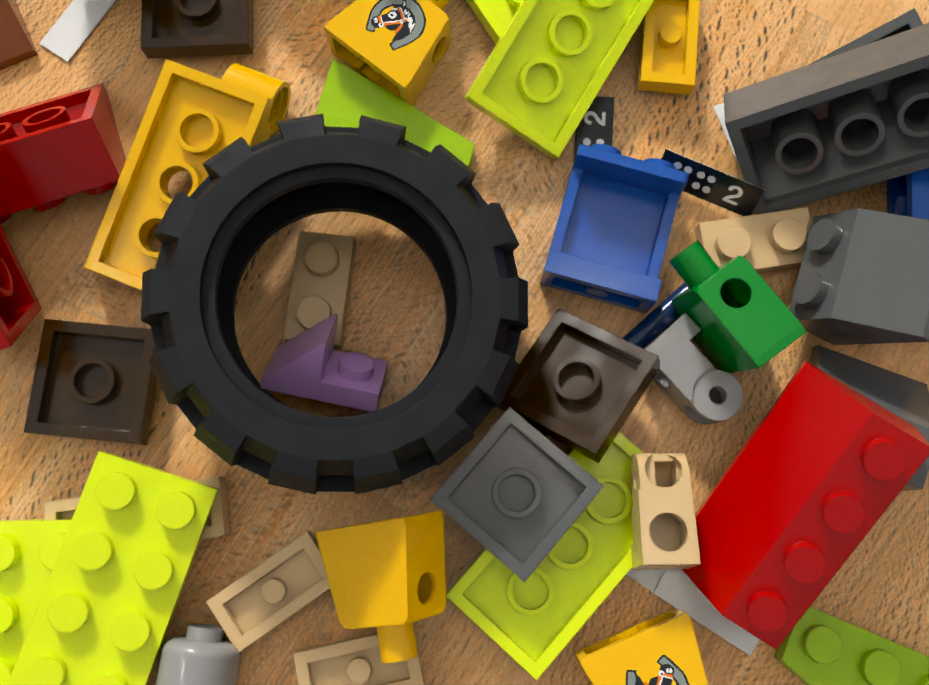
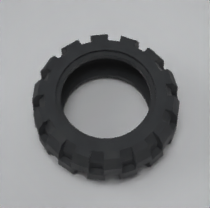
(309, 173)

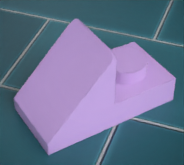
(315, 371)

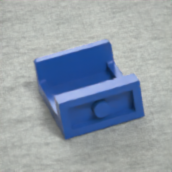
(614, 227)

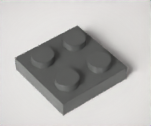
(517, 493)

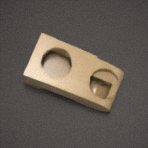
(663, 513)

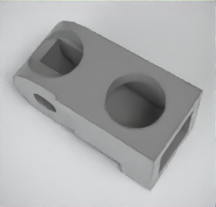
(690, 377)

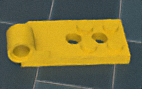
(181, 129)

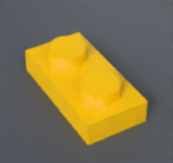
(669, 47)

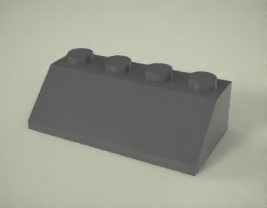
(835, 122)

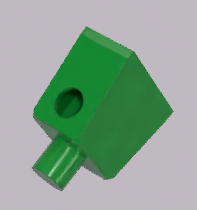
(735, 309)

